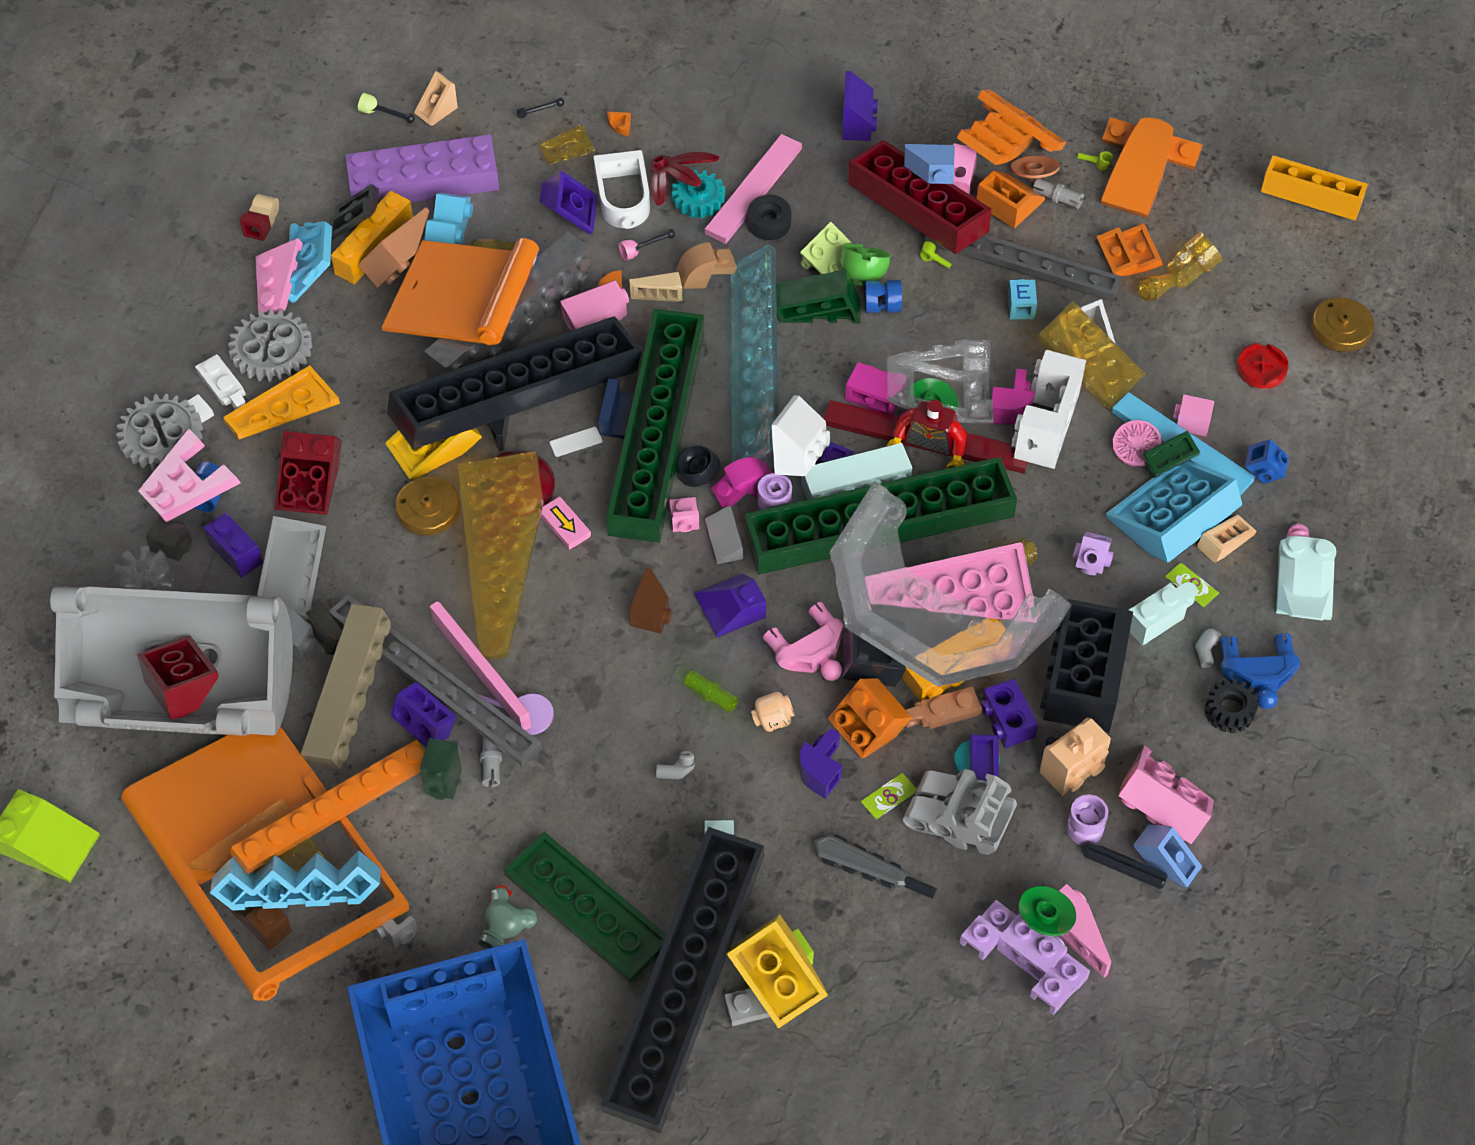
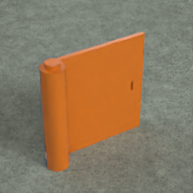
(461, 291)

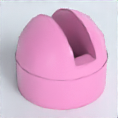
(1298, 530)

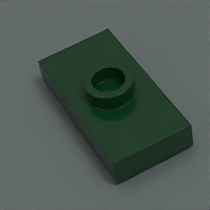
(1170, 454)

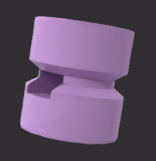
(774, 491)
(1087, 819)

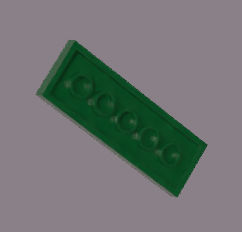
(586, 906)

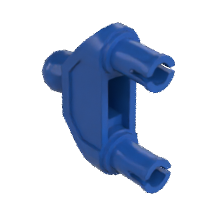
(1263, 674)

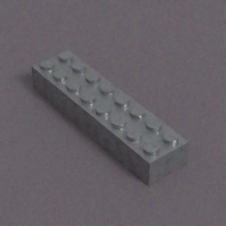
(554, 277)

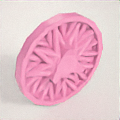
(1133, 440)

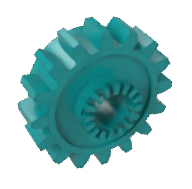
(699, 200)

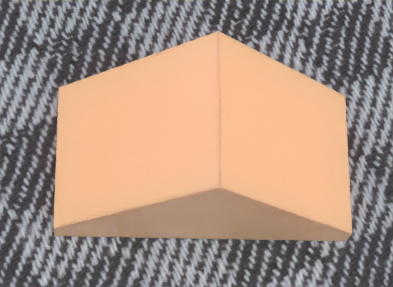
(437, 100)

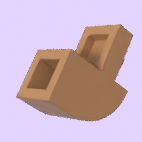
(702, 262)

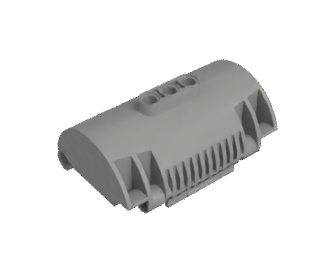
(107, 627)

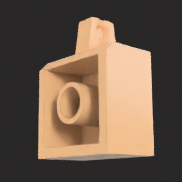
(1075, 756)

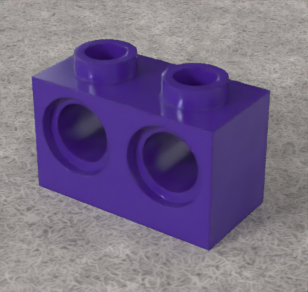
(1015, 712)
(422, 714)

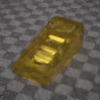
(575, 150)

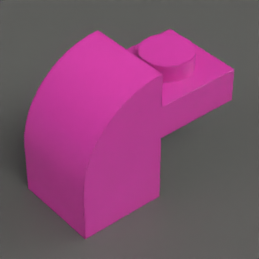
(1011, 402)
(740, 479)

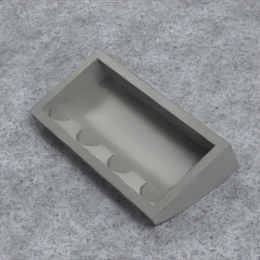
(292, 563)

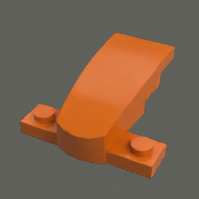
(1006, 133)
(1143, 162)

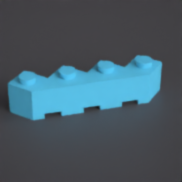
(449, 218)
(279, 885)

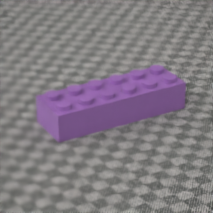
(426, 169)

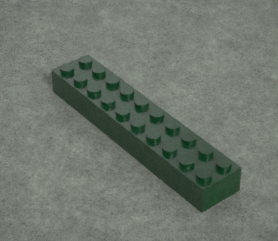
(655, 426)
(934, 505)

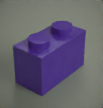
(233, 545)

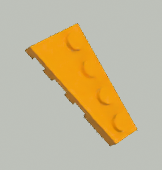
(285, 402)

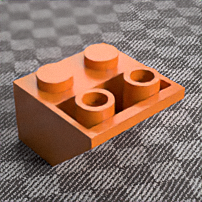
(1008, 197)
(869, 717)

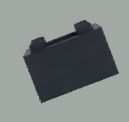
(866, 661)

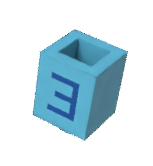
(1022, 299)

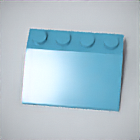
(1176, 509)

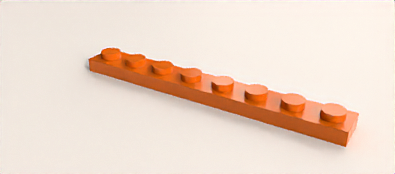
(328, 808)

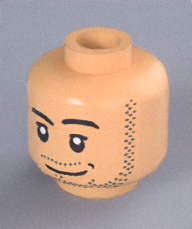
(773, 711)

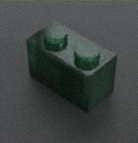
(441, 769)

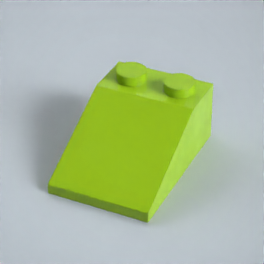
(44, 836)

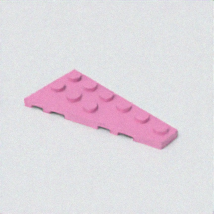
(987, 580)

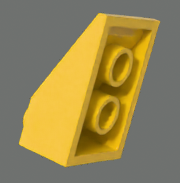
(431, 456)
(777, 971)

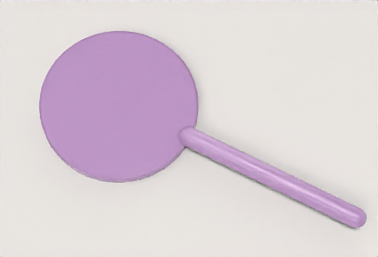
(539, 709)

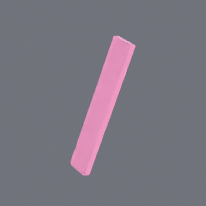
(755, 184)
(480, 666)

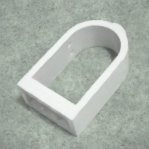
(622, 165)

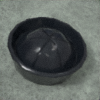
(697, 466)

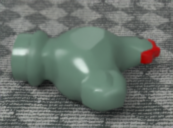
(504, 919)

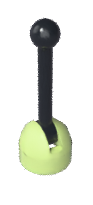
(368, 104)

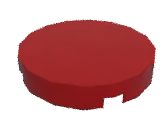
(1262, 366)

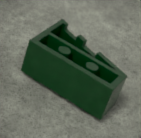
(818, 297)

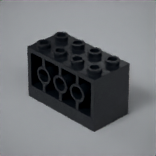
(1086, 665)

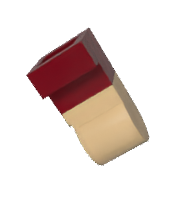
(260, 215)

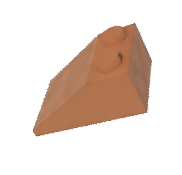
(395, 251)

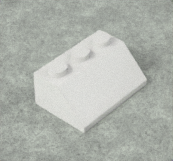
(798, 438)

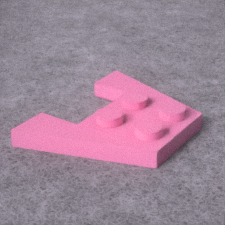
(175, 486)

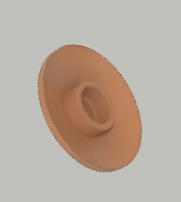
(1035, 167)

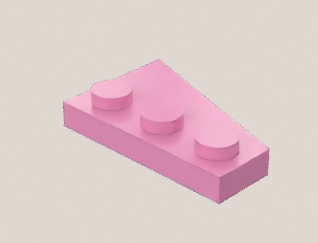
(274, 275)

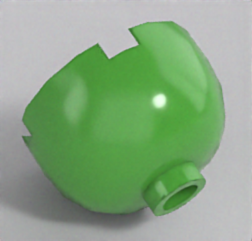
(864, 263)

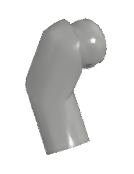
(1204, 644)
(679, 769)

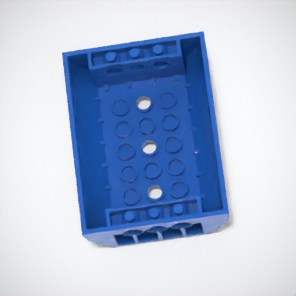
(505, 1059)

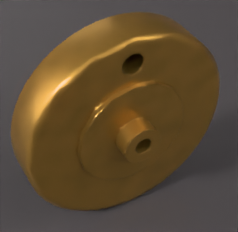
(1342, 324)
(427, 506)

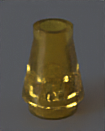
(1154, 286)

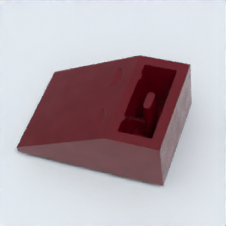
(307, 472)

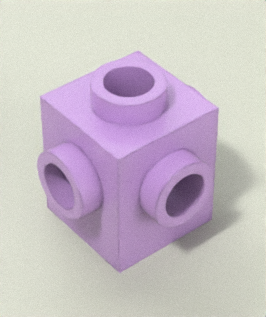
(1093, 544)

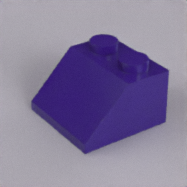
(858, 109)

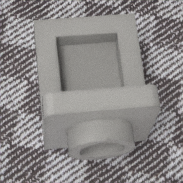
(396, 933)

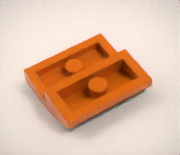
(1129, 250)

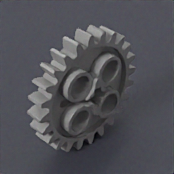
(255, 344)
(136, 439)

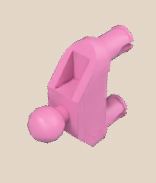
(814, 650)

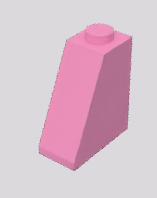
(594, 306)

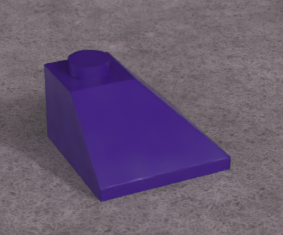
(570, 200)
(732, 604)

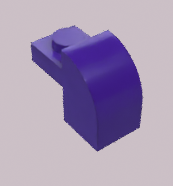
(817, 767)

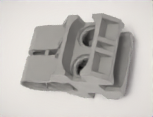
(962, 809)

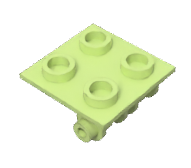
(824, 250)

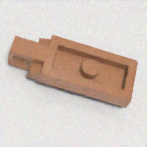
(945, 709)

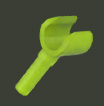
(1102, 162)
(928, 254)

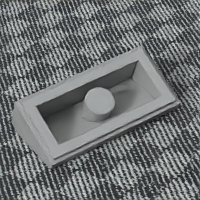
(724, 536)

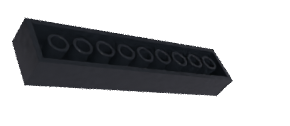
(512, 382)
(683, 980)

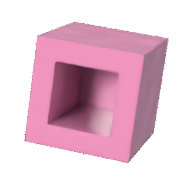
(1194, 414)

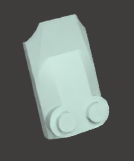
(1305, 577)

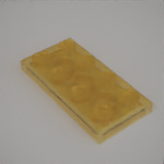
(1107, 368)

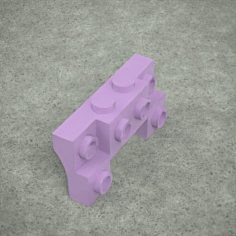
(1035, 953)

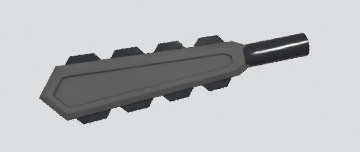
(854, 859)

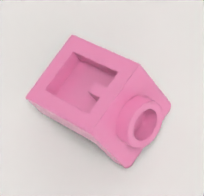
(684, 514)

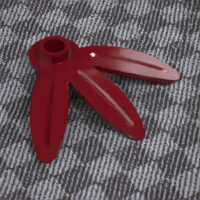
(665, 165)

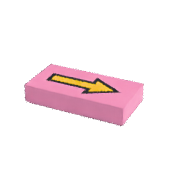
(565, 523)

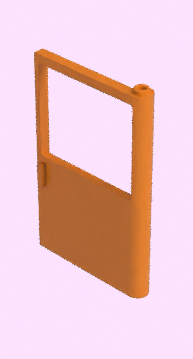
(212, 796)

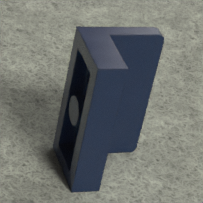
(615, 411)

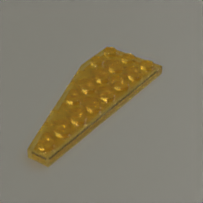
(501, 523)

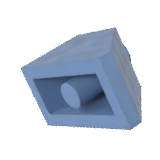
(931, 162)
(1167, 852)

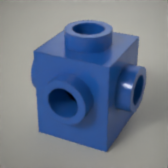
(1267, 461)

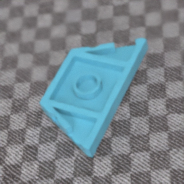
(313, 257)

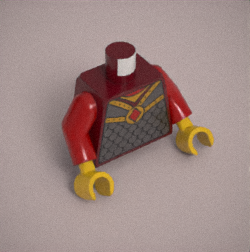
(933, 429)

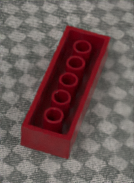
(934, 209)

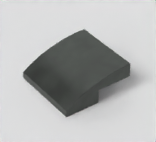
(354, 210)

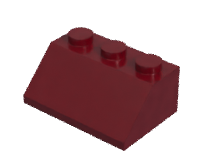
(178, 676)

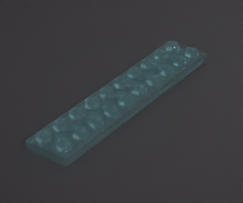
(754, 355)

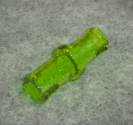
(711, 691)

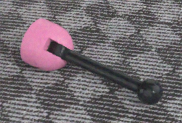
(630, 249)

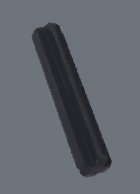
(1125, 865)

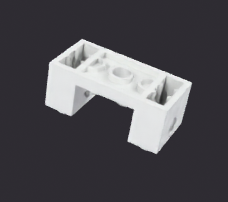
(1042, 430)

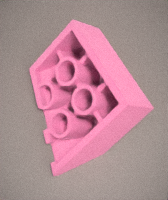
(1164, 797)

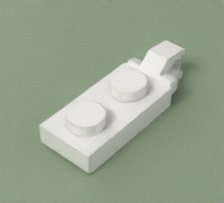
(221, 382)

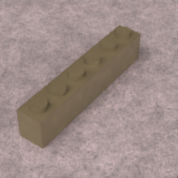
(346, 687)

